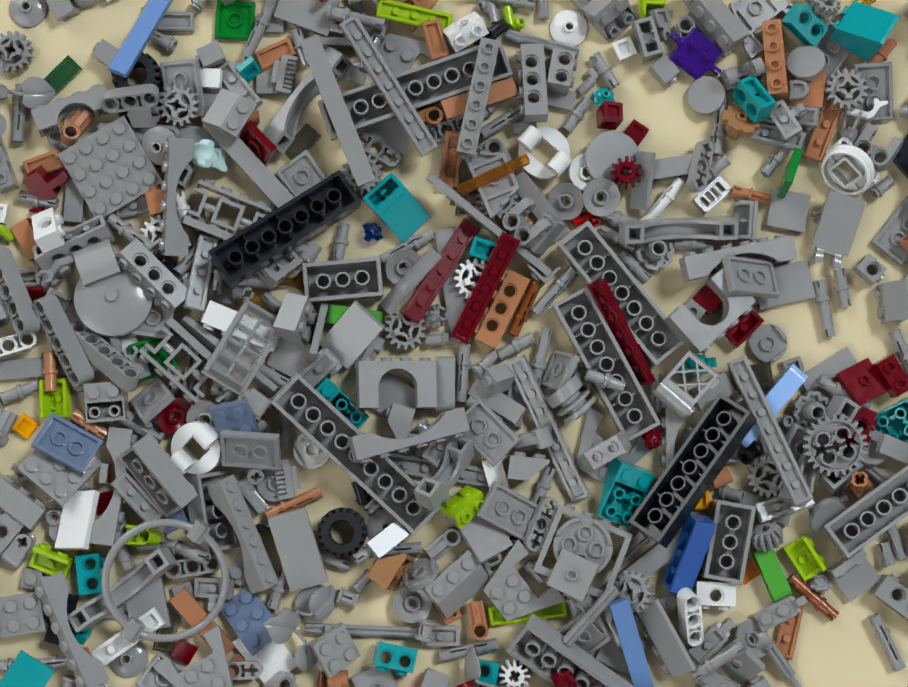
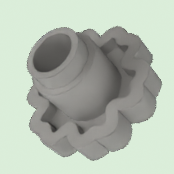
(651, 260)
(809, 407)

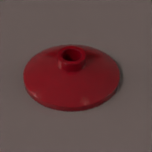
(171, 425)

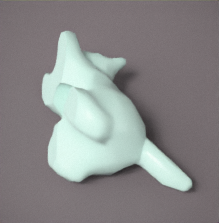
(208, 156)

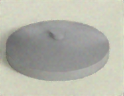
(113, 305)

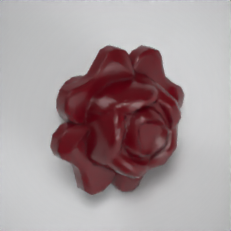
(652, 438)

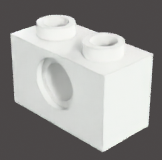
(465, 31)
(48, 229)
(726, 590)

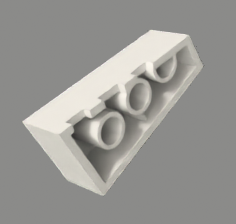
(219, 317)

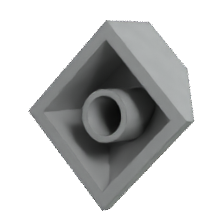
(229, 113)
(892, 301)

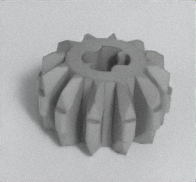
(766, 536)

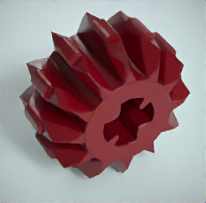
(623, 178)

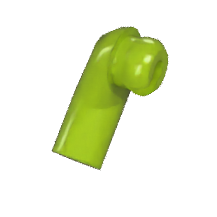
(512, 21)
(6, 233)

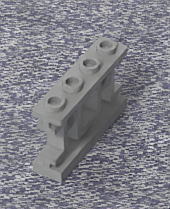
(233, 199)
(194, 349)

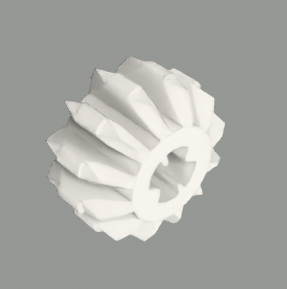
(507, 673)

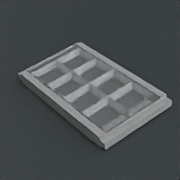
(242, 348)

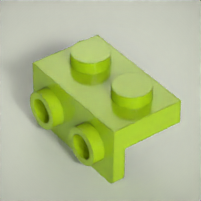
(55, 402)
(463, 505)
(804, 557)
(51, 560)

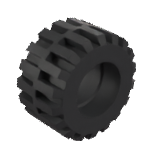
(153, 73)
(330, 544)

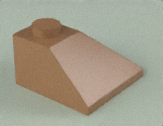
(390, 570)

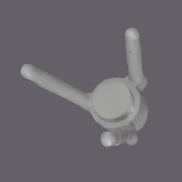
(851, 132)

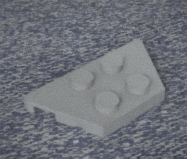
(498, 192)

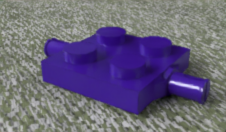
(695, 53)

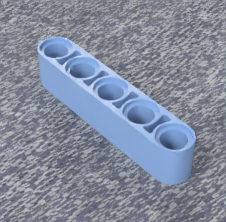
(779, 395)

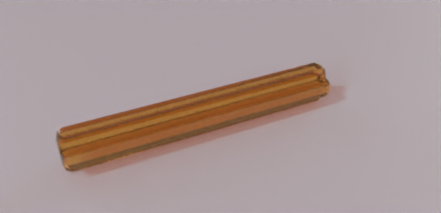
(493, 174)

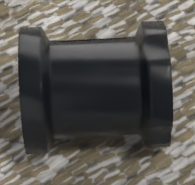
(748, 454)

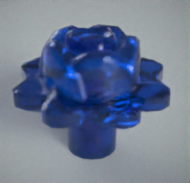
(372, 231)

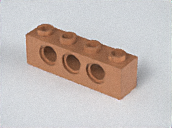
(775, 59)
(492, 338)

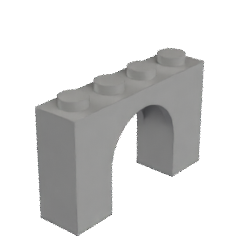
(698, 335)
(420, 372)

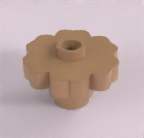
(737, 123)

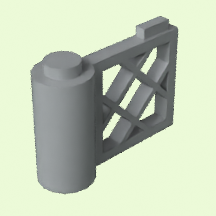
(678, 398)

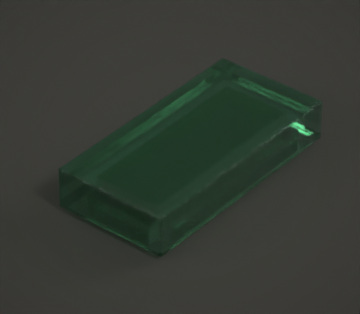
(63, 74)

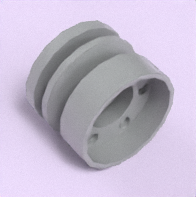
(571, 399)

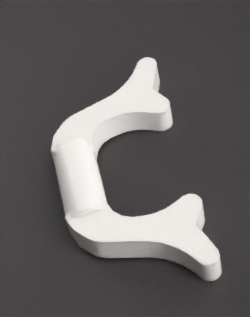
(869, 114)

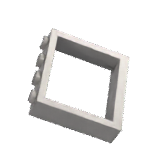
(569, 510)

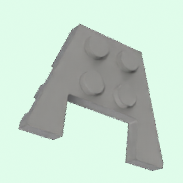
(751, 14)
(401, 52)
(590, 439)
(512, 593)
(594, 636)
(208, 672)

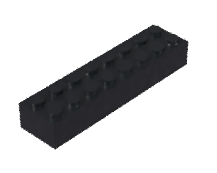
(284, 229)
(693, 470)

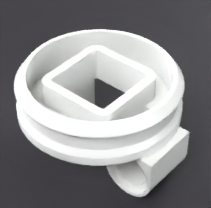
(857, 159)
(557, 165)
(207, 438)

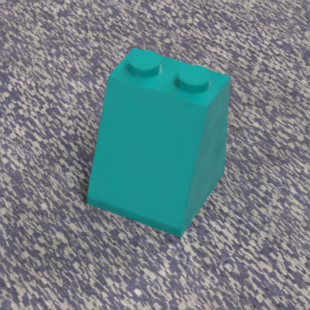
(863, 29)

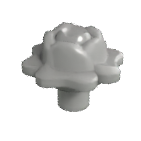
(821, 584)

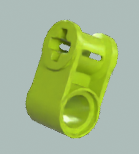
(142, 538)

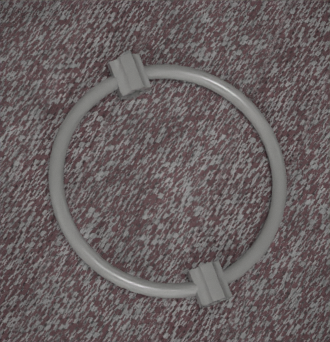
(134, 627)

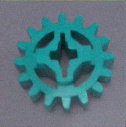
(691, 364)

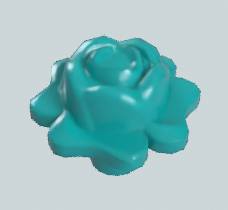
(602, 95)

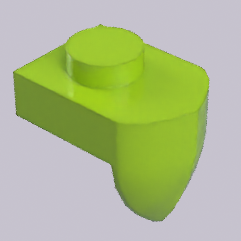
(649, 4)

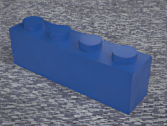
(689, 553)

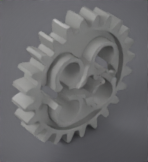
(839, 461)

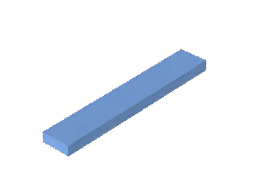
(139, 37)
(631, 643)

